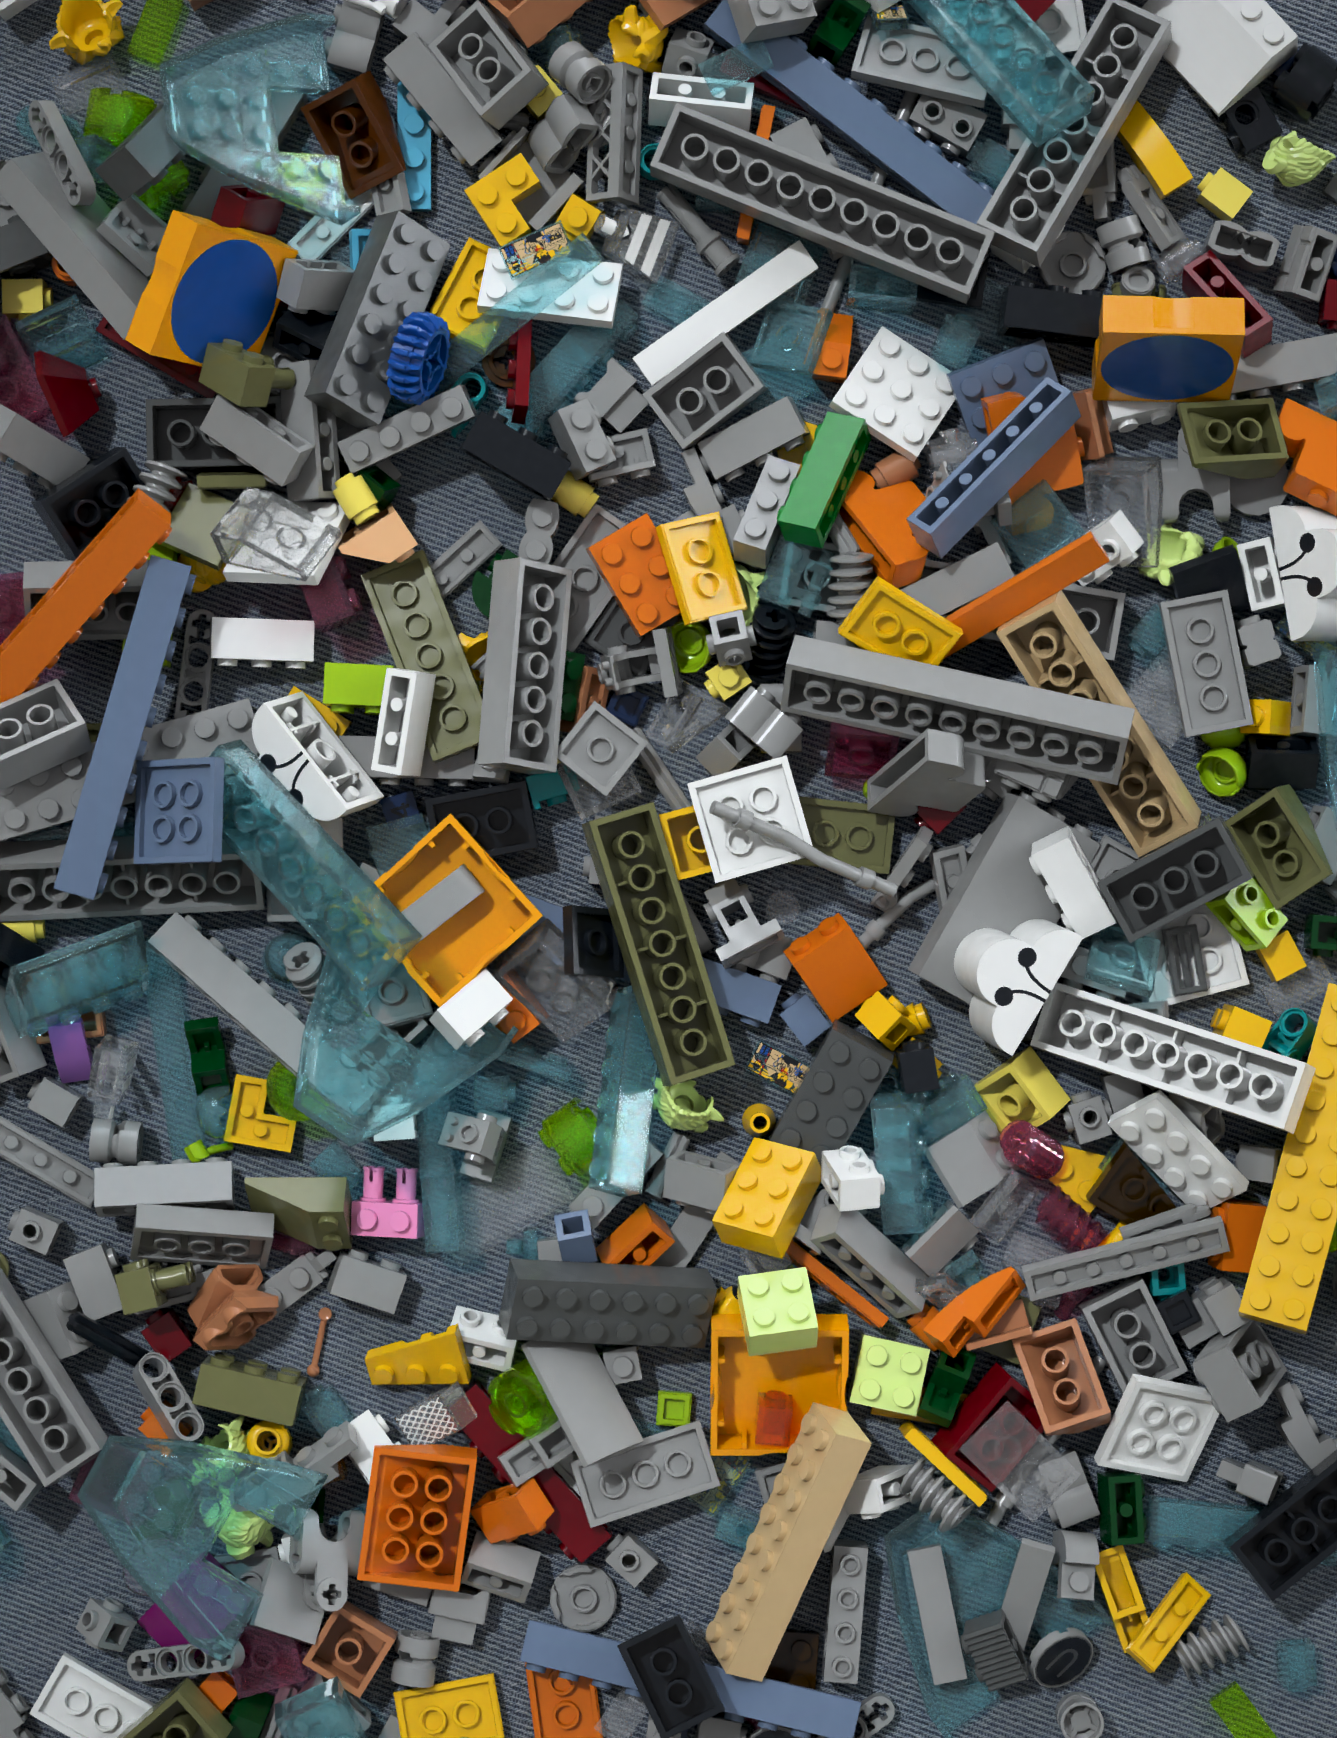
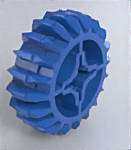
(418, 358)

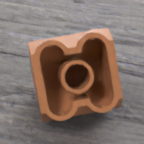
(231, 1307)

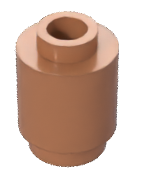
(894, 470)

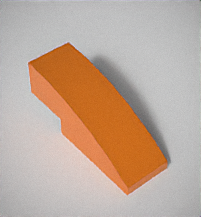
(974, 1311)

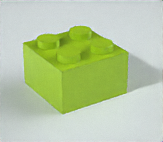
(353, 687)

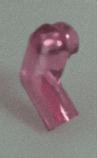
(290, 1245)
(1070, 1300)

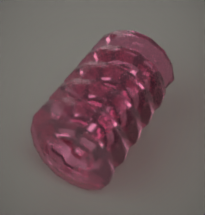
(1031, 1149)
(1068, 1221)

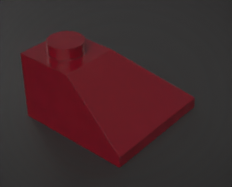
(67, 390)

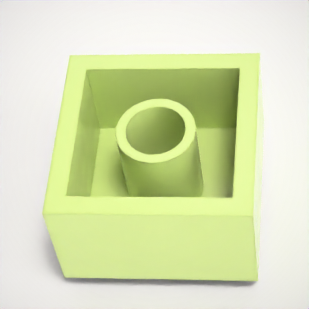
(777, 1311)
(888, 1375)

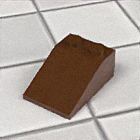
(358, 129)

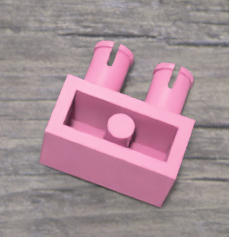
(388, 1217)

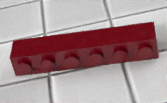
(569, 1517)

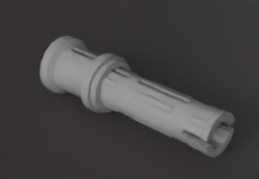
(707, 241)

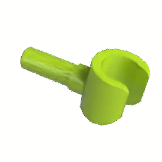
(198, 1151)

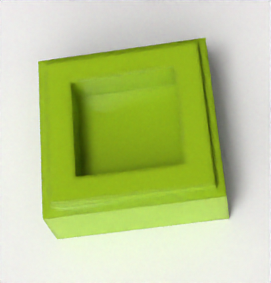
(673, 1408)

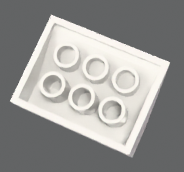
(1224, 45)

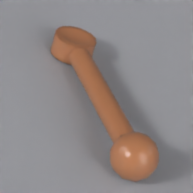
(324, 1314)

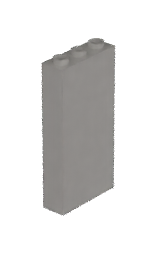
(73, 239)
(996, 887)

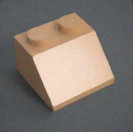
(380, 538)

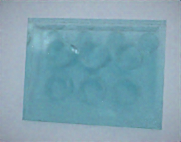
(77, 980)

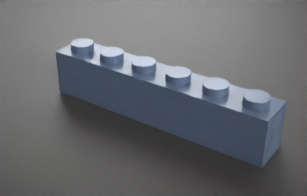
(994, 467)

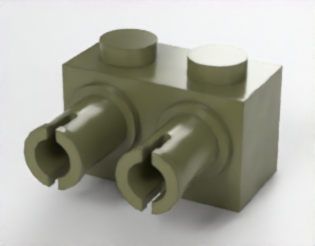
(242, 374)
(145, 1284)

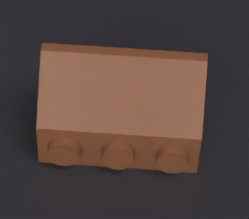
(1062, 1379)

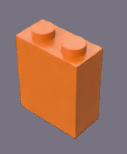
(835, 967)

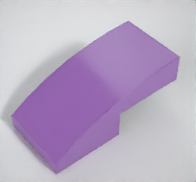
(71, 1051)

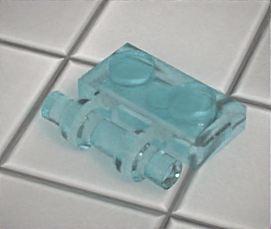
(785, 572)

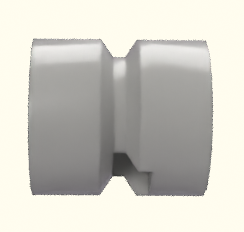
(580, 72)
(1123, 244)
(116, 1141)
(415, 1658)
(1079, 1716)

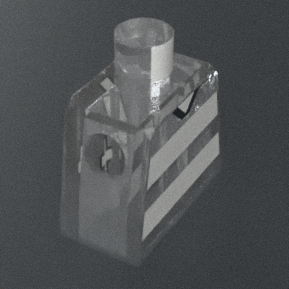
(637, 241)
(114, 1063)

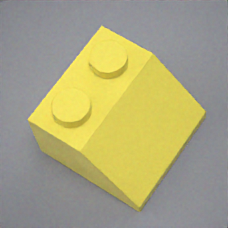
(1021, 1091)

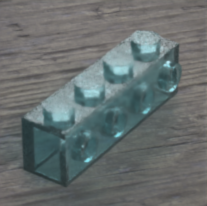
(900, 1162)

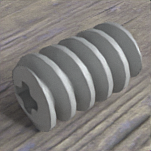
(159, 482)
(851, 582)
(304, 968)
(934, 1496)
(1210, 1645)

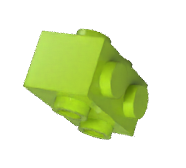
(1248, 915)

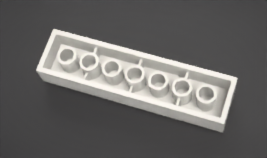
(1173, 1057)

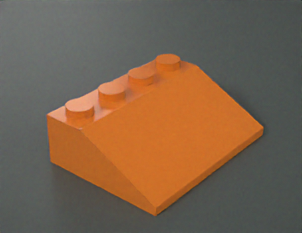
(417, 1515)

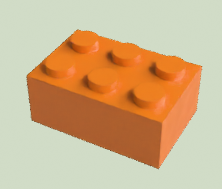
(637, 574)

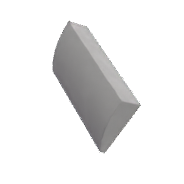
(201, 1235)
(583, 1399)

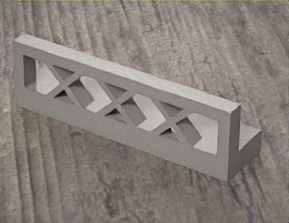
(623, 136)

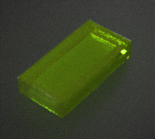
(155, 30)
(1240, 1713)

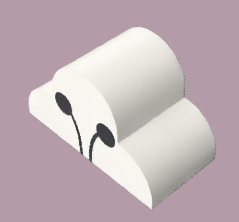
(1307, 569)
(311, 759)
(1011, 976)

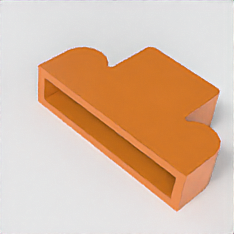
(1313, 446)
(1058, 466)
(881, 527)

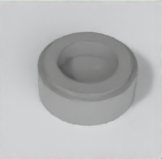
(1137, 281)

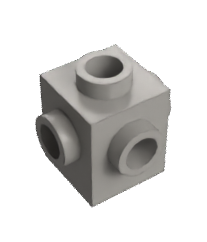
(686, 51)
(730, 638)
(1093, 1128)
(105, 1624)

